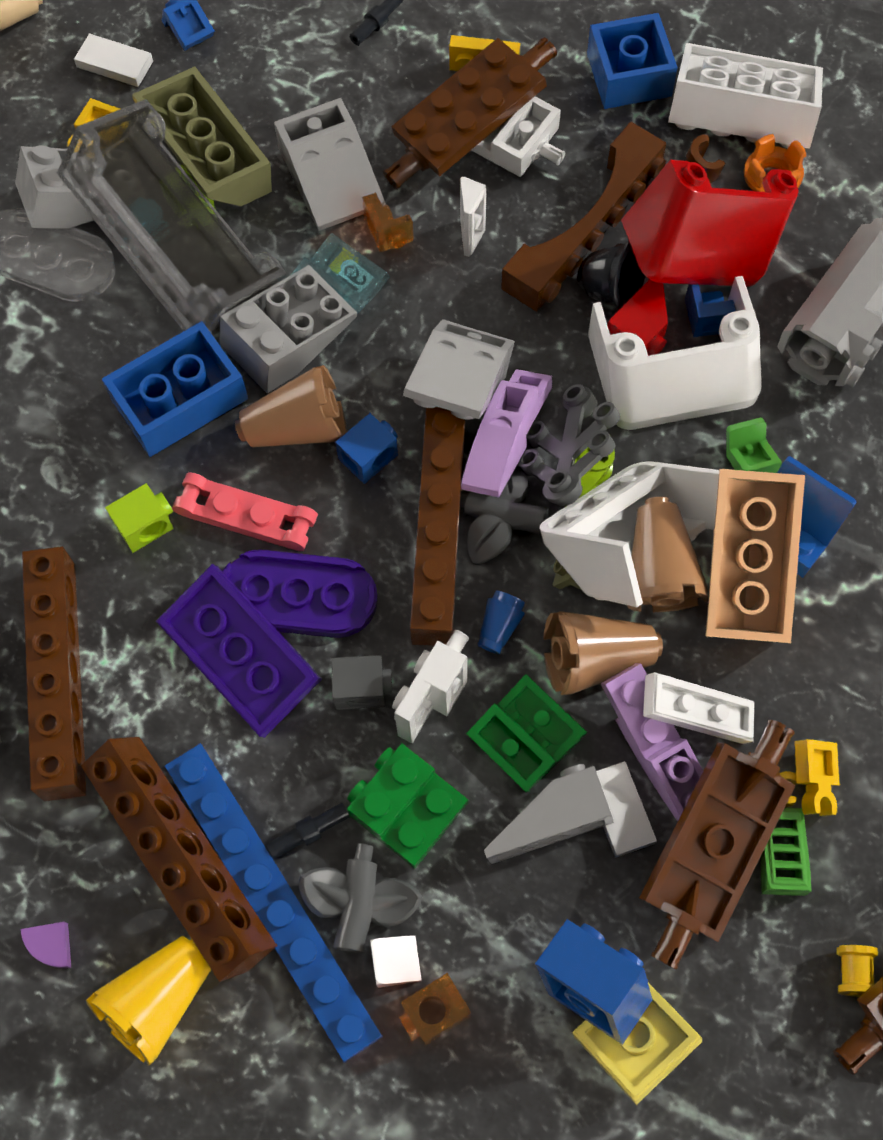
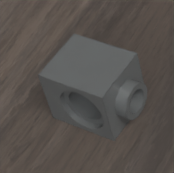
(360, 682)

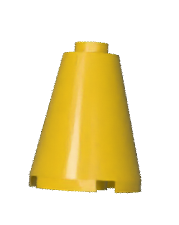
(151, 997)

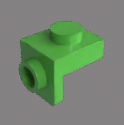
(749, 449)

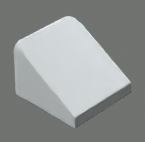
(395, 961)

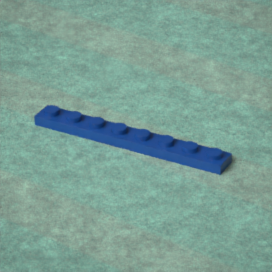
(274, 903)

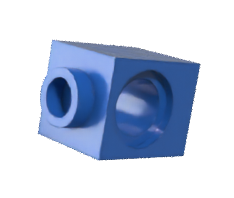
(367, 447)

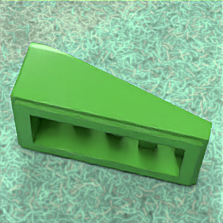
(786, 885)

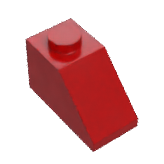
(644, 316)

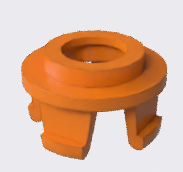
(769, 155)

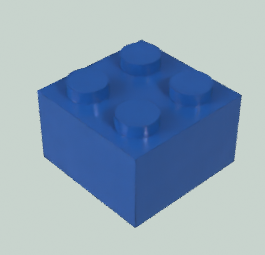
(631, 60)
(595, 979)

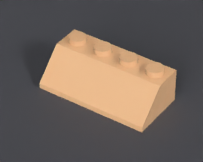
(755, 555)

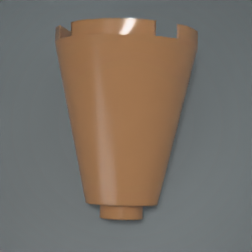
(295, 413)
(665, 559)
(595, 649)

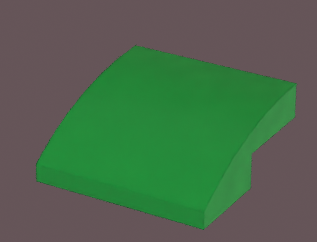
(526, 733)

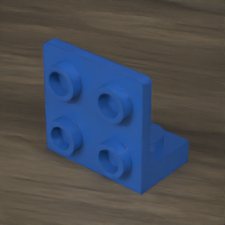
(822, 513)

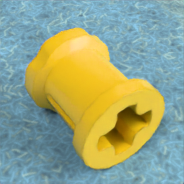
(856, 969)

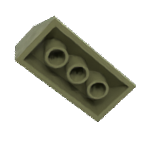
(209, 139)

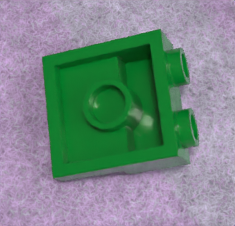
(405, 804)

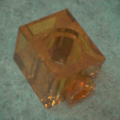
(443, 991)

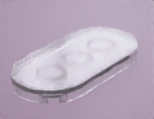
(54, 260)

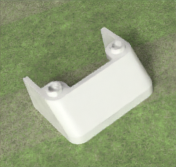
(682, 381)
(598, 529)

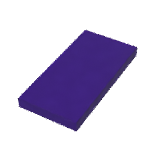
(238, 650)

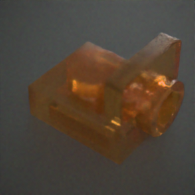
(386, 231)

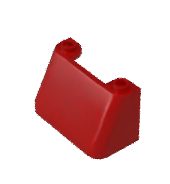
(704, 233)

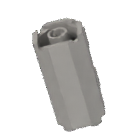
(842, 316)

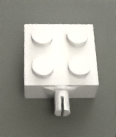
(524, 138)
(436, 686)

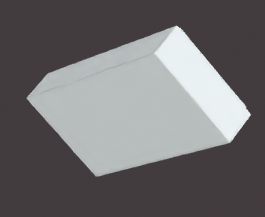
(113, 60)
(631, 825)

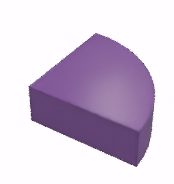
(49, 944)

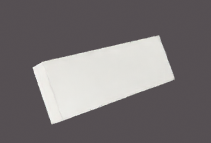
(698, 708)

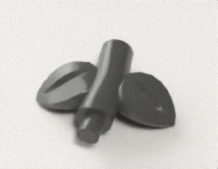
(499, 516)
(357, 898)

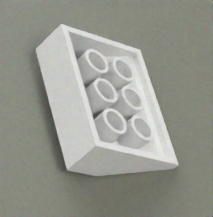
(747, 95)

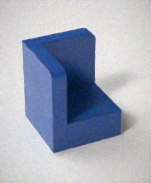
(706, 310)

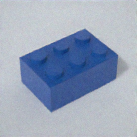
(175, 388)

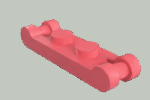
(245, 512)

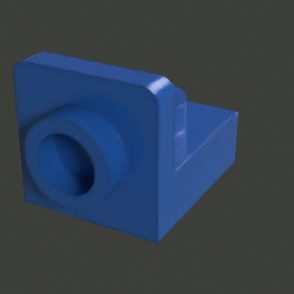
(187, 22)

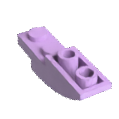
(503, 432)
(656, 744)

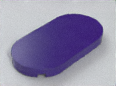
(306, 591)

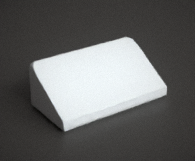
(472, 213)

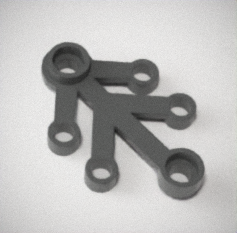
(564, 484)

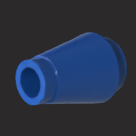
(500, 620)

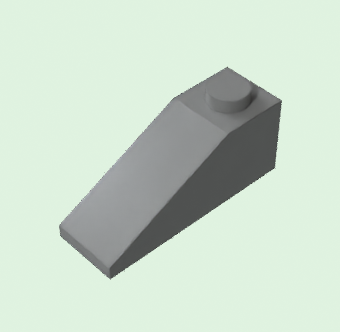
(560, 811)

